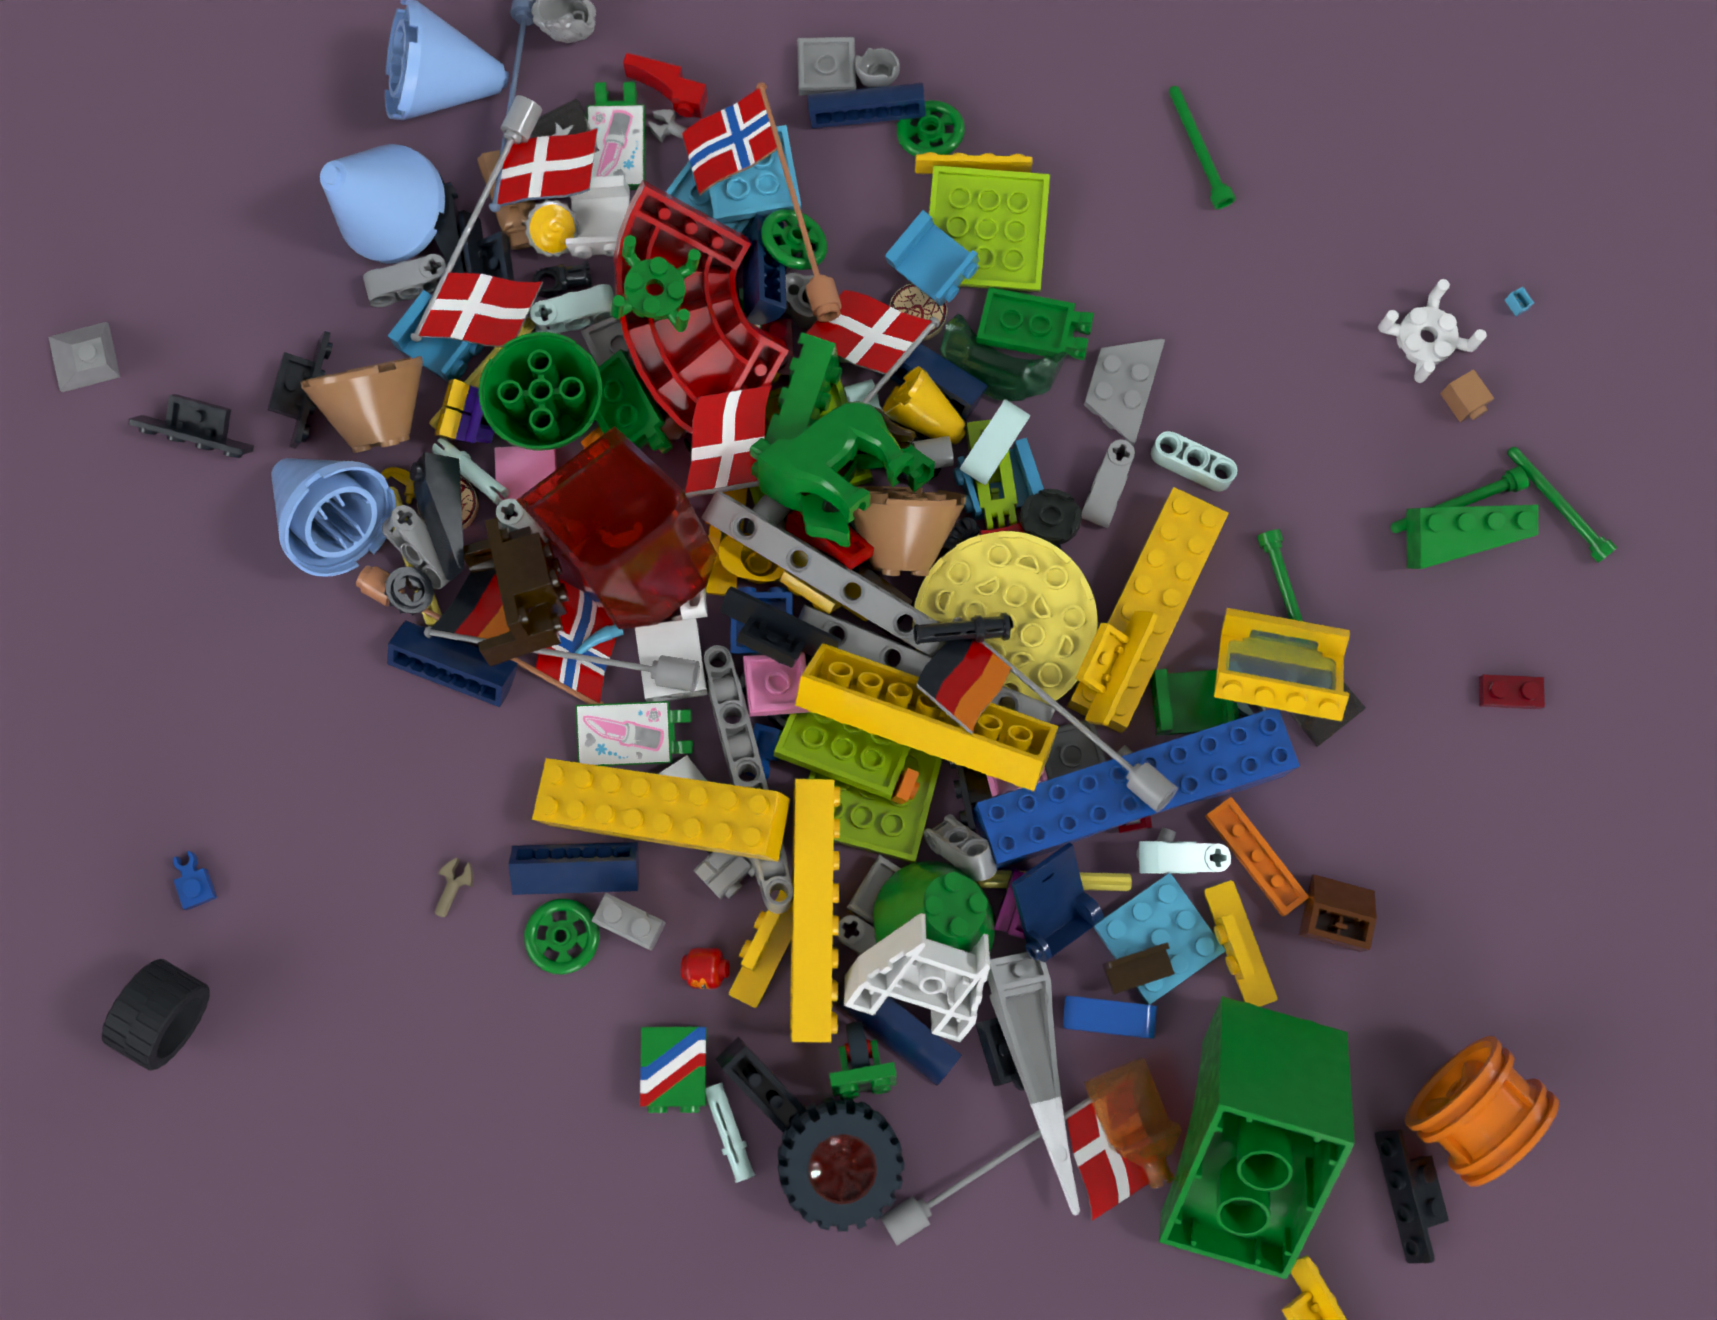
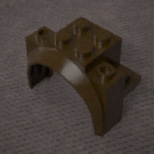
(526, 579)

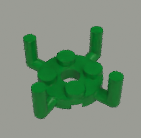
(657, 272)

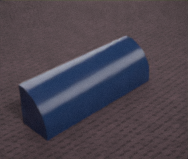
(866, 105)
(762, 278)
(956, 384)
(450, 664)
(574, 868)
(908, 1039)

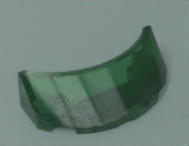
(1005, 375)

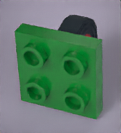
(862, 1075)

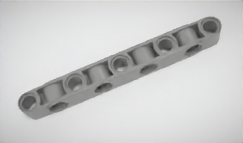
(821, 570)
(877, 647)
(742, 757)

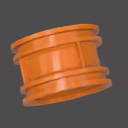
(1482, 1111)

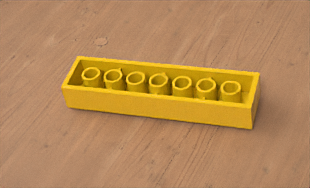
(1159, 584)
(891, 706)
(662, 809)
(812, 910)

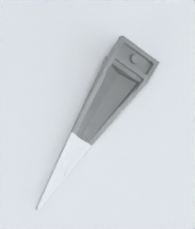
(1025, 1014)

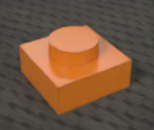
(906, 786)

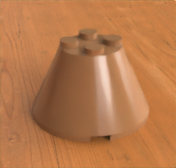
(369, 402)
(907, 527)

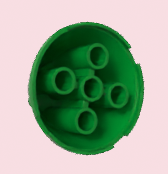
(541, 391)
(952, 903)

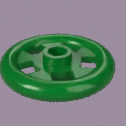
(950, 141)
(792, 239)
(544, 916)

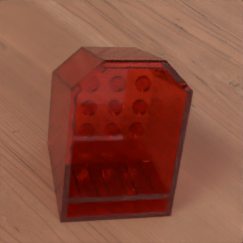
(623, 531)

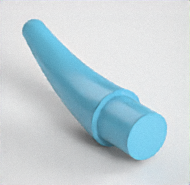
(602, 635)

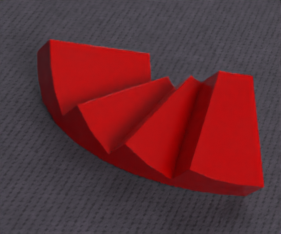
(720, 345)

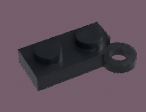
(997, 1054)

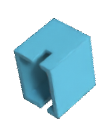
(1519, 301)

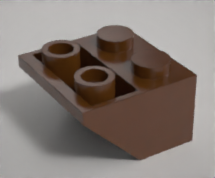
(1339, 914)

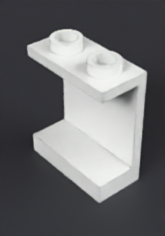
(599, 216)

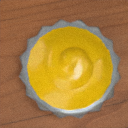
(550, 226)

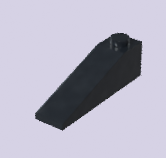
(448, 231)
(439, 499)
(760, 1084)

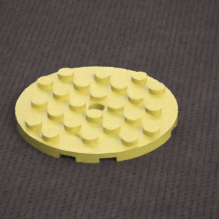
(1032, 584)

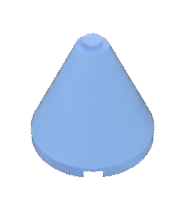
(435, 65)
(385, 201)
(329, 512)

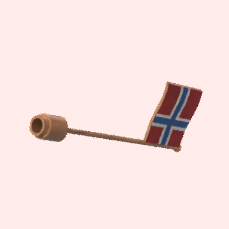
(737, 141)
(582, 620)

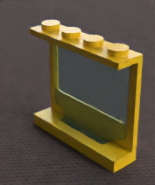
(1282, 664)

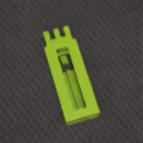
(995, 507)

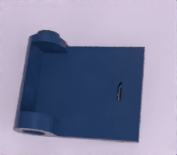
(1054, 904)

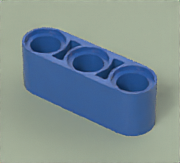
(1109, 1017)

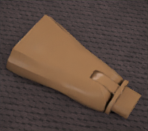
(512, 216)

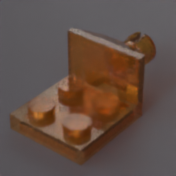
(1135, 1118)

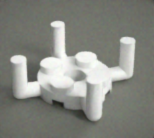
(1437, 322)

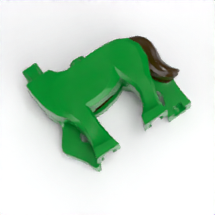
(824, 459)

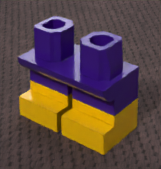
(458, 425)

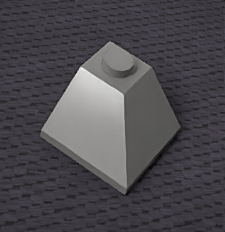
(84, 357)

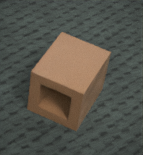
(1467, 396)

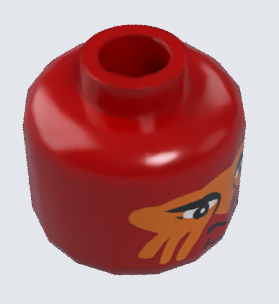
(704, 968)

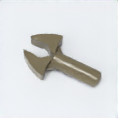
(453, 885)

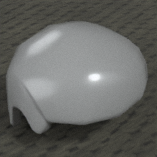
(877, 67)

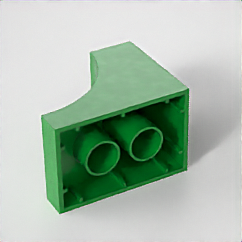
(1261, 1138)

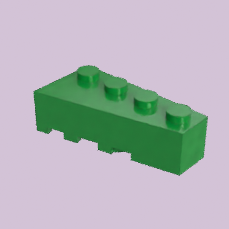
(808, 389)
(1456, 532)

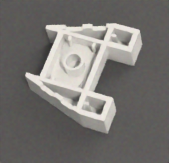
(923, 974)

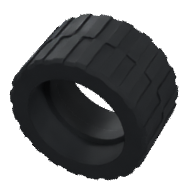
(155, 1014)

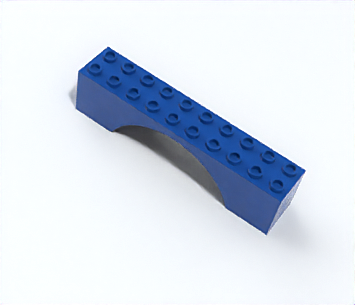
(1097, 797)

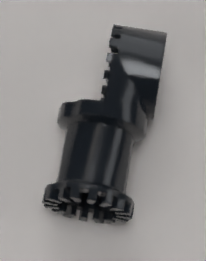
(564, 277)

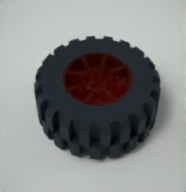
(840, 1164)

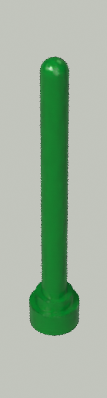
(1221, 195)
(1513, 480)
(1271, 543)
(1599, 546)

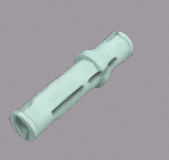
(472, 471)
(729, 1133)

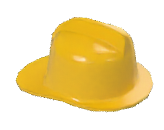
(747, 563)

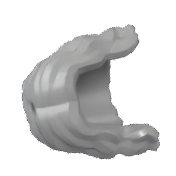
(565, 19)

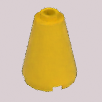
(924, 408)

